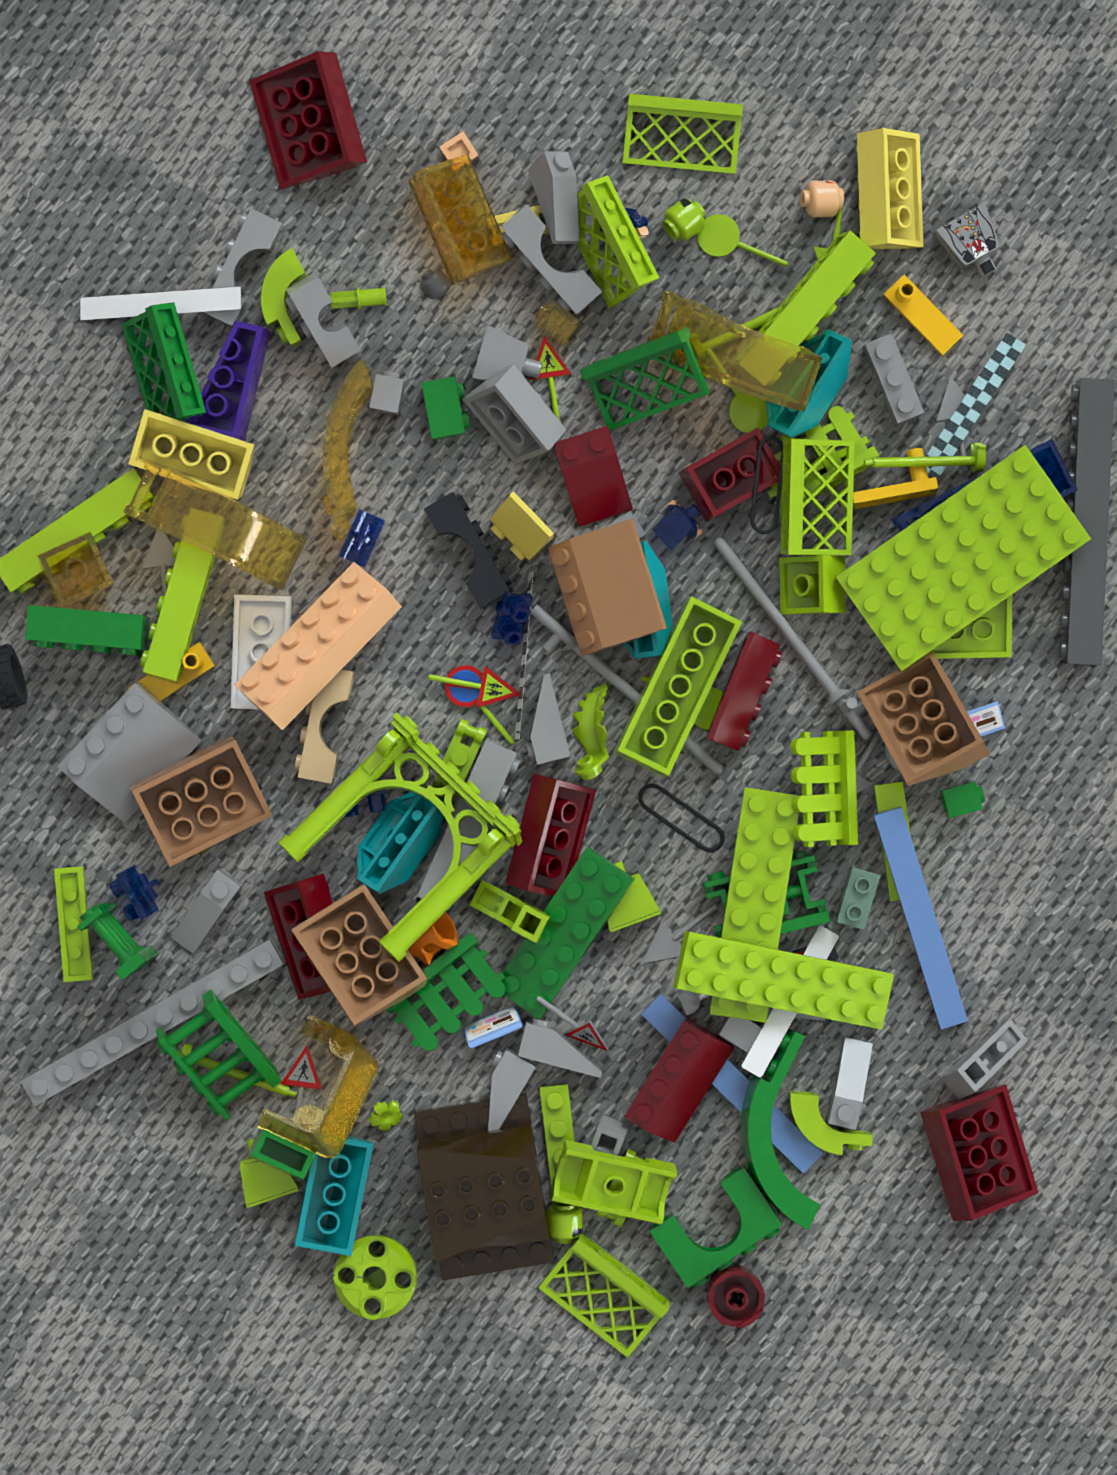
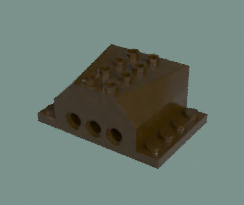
(482, 1189)

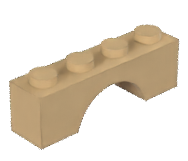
(317, 759)

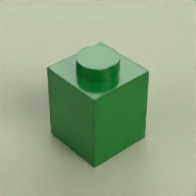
(962, 799)

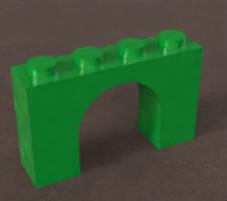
(696, 1261)

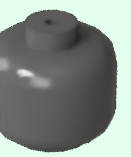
(435, 283)

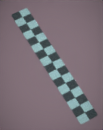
(975, 401)

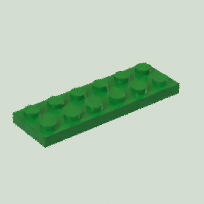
(575, 921)

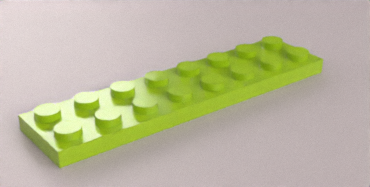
(758, 882)
(783, 980)

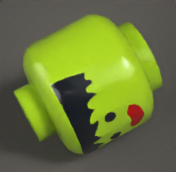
(684, 219)
(564, 1222)

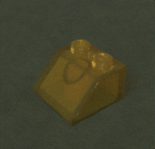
(74, 570)

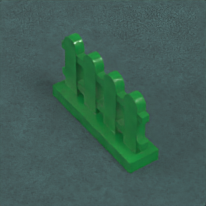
(453, 979)

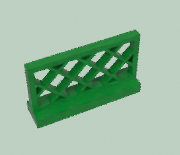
(630, 360)
(173, 362)

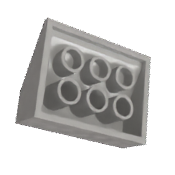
(127, 746)

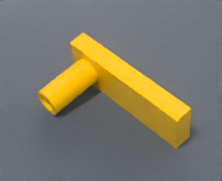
(923, 315)
(919, 487)
(195, 664)

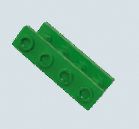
(130, 954)
(229, 1031)

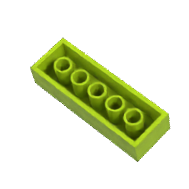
(819, 289)
(677, 687)

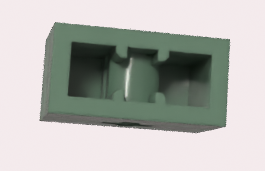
(857, 897)

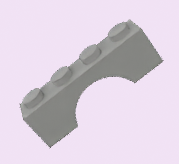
(525, 232)
(256, 235)

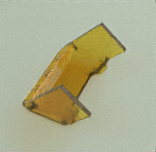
(328, 1128)

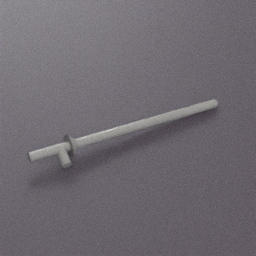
(561, 634)
(835, 694)

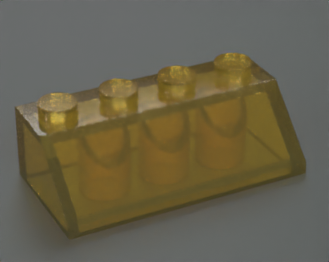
(459, 219)

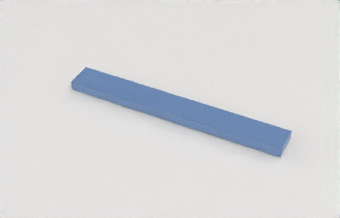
(920, 917)
(733, 1086)

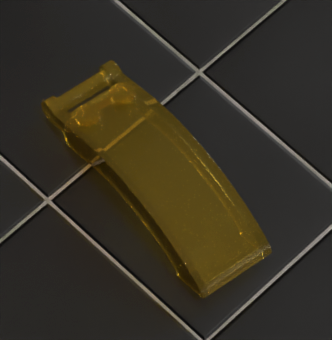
(740, 355)
(336, 447)
(218, 525)

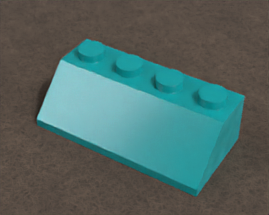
(334, 1199)

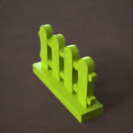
(845, 429)
(839, 784)

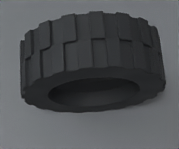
(12, 681)

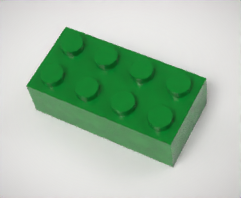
(87, 628)

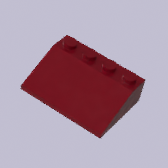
(308, 119)
(979, 1153)

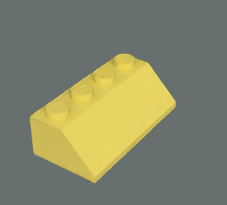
(890, 189)
(194, 453)

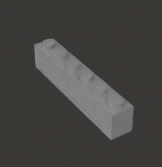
(489, 777)

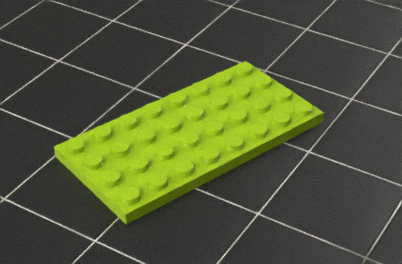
(963, 558)

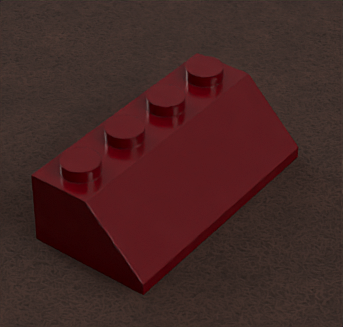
(743, 690)
(550, 834)
(289, 908)
(679, 1081)

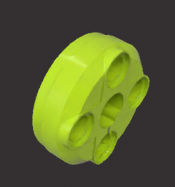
(381, 1283)

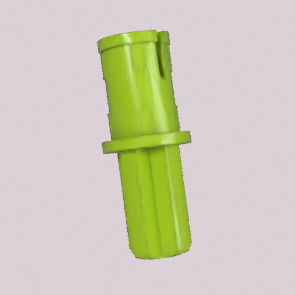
(358, 298)

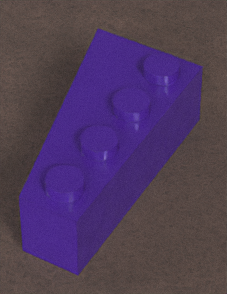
(234, 382)

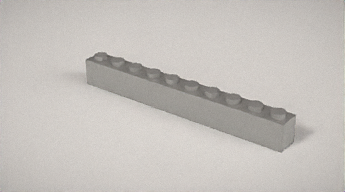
(143, 1026)

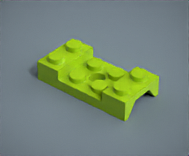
(585, 1173)

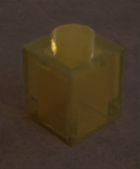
(557, 323)

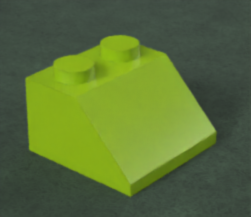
(811, 586)

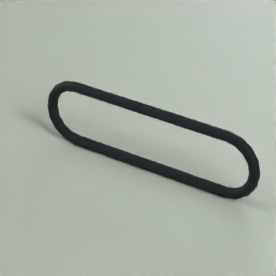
(756, 479)
(686, 807)

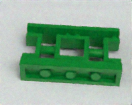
(790, 924)

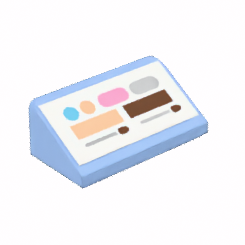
(987, 718)
(492, 1026)

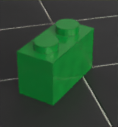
(444, 408)
(281, 1154)

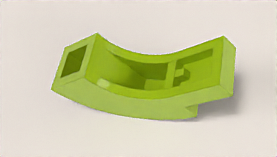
(280, 276)
(510, 910)
(807, 1116)

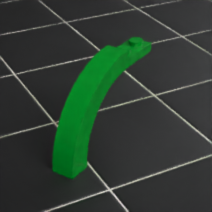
(758, 1141)

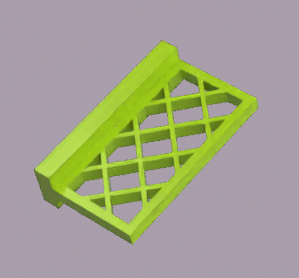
(684, 108)
(618, 238)
(793, 496)
(621, 1277)

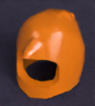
(438, 936)

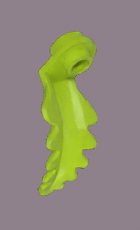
(591, 733)

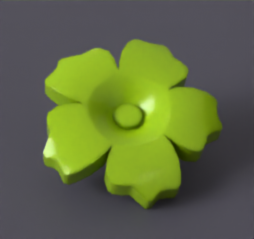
(386, 1115)

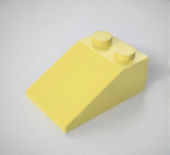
(521, 528)

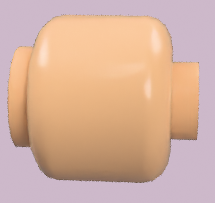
(822, 198)

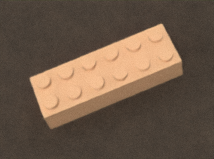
(318, 645)

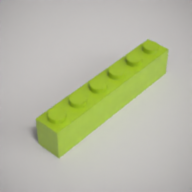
(93, 515)
(178, 612)

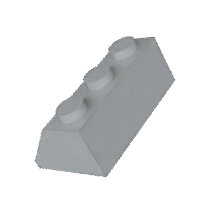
(515, 415)

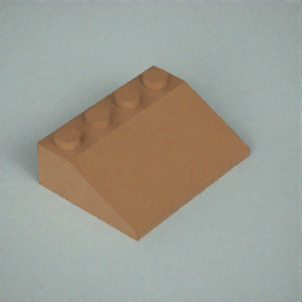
(607, 587)
(923, 721)
(200, 800)
(351, 960)

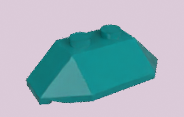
(830, 378)
(654, 643)
(398, 842)

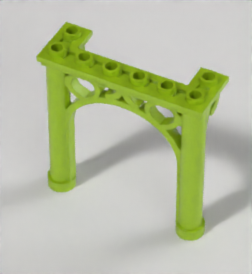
(364, 781)

